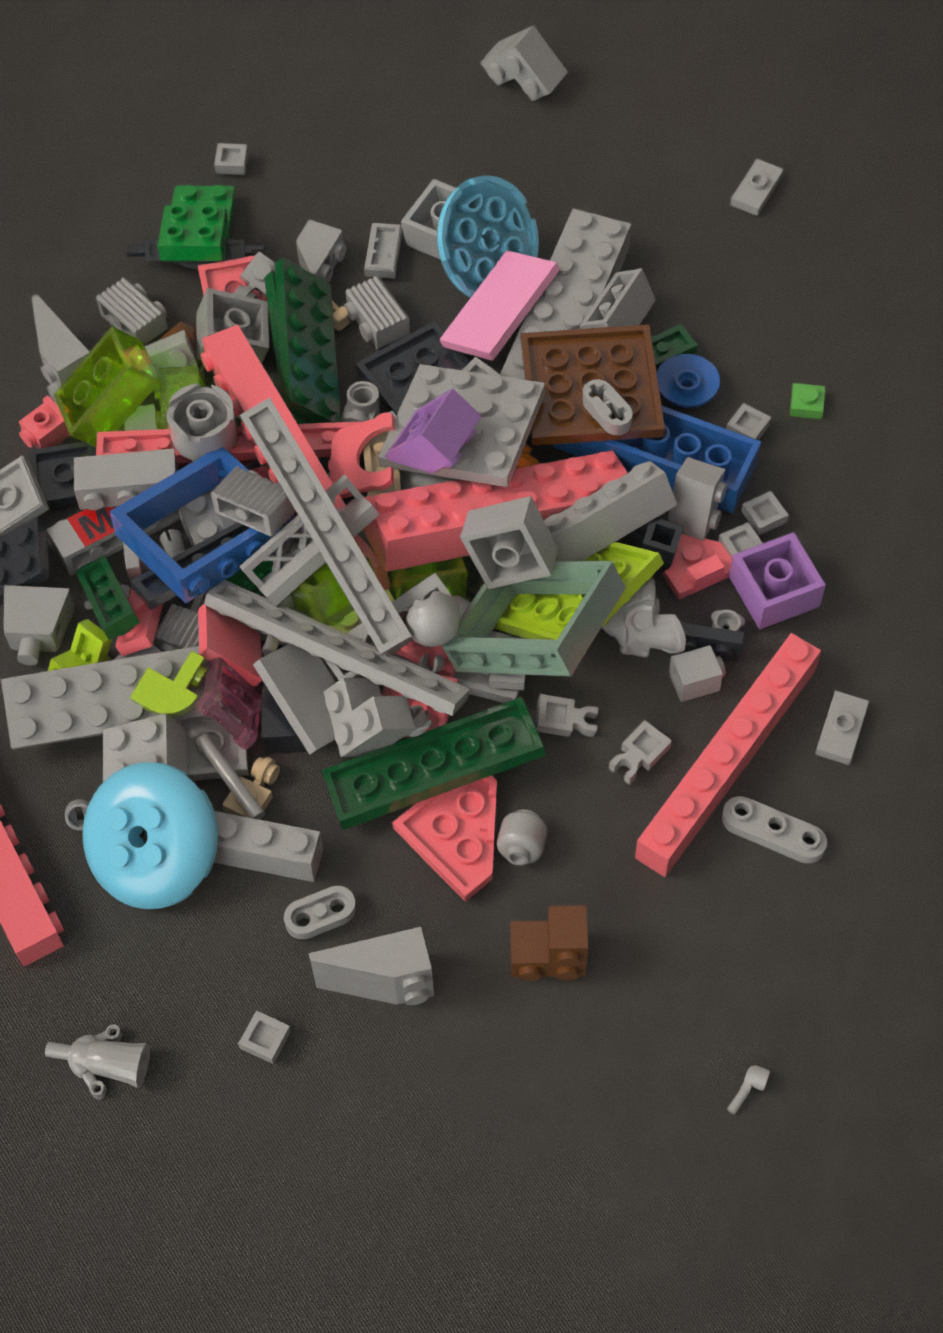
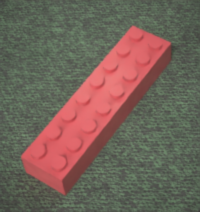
(427, 521)

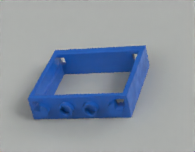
(165, 498)

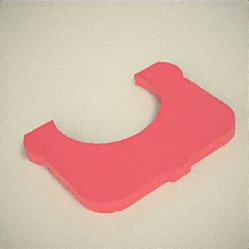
(346, 453)

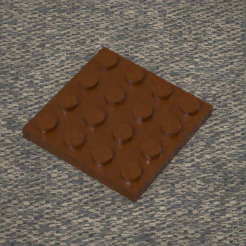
(576, 356)

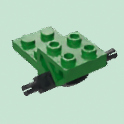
(196, 229)

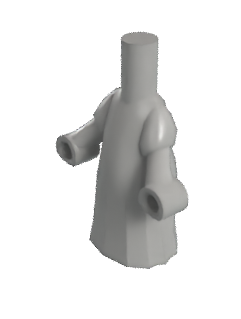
(104, 1057)

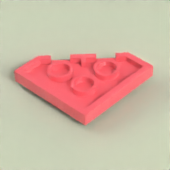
(455, 834)

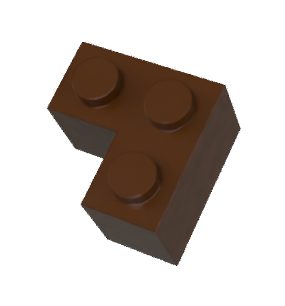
(551, 946)

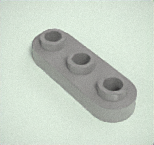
(785, 840)

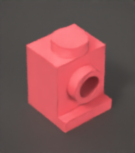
(44, 426)

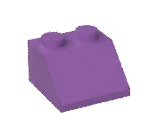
(435, 434)

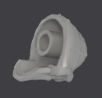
(641, 626)

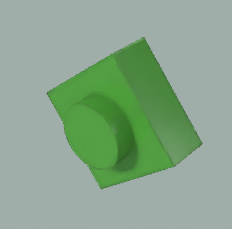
(807, 401)

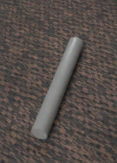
(230, 777)

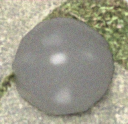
(434, 620)

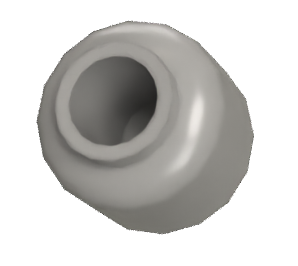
(522, 836)

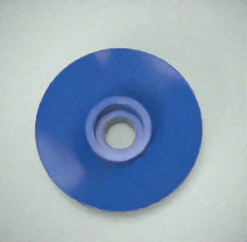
(688, 371)

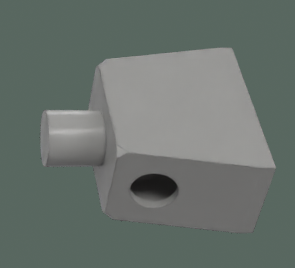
(36, 619)

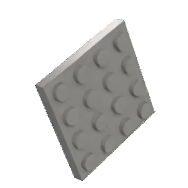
(506, 412)

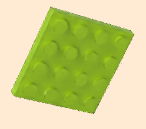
(548, 614)

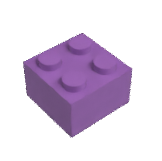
(776, 580)

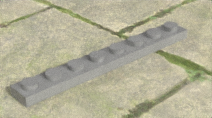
(326, 527)
(337, 647)

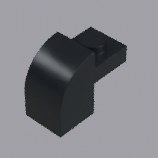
(659, 537)

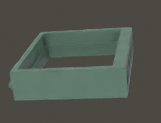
(476, 653)

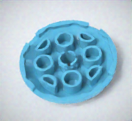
(478, 227)
(178, 828)

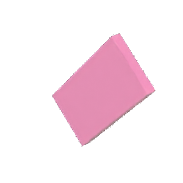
(499, 305)

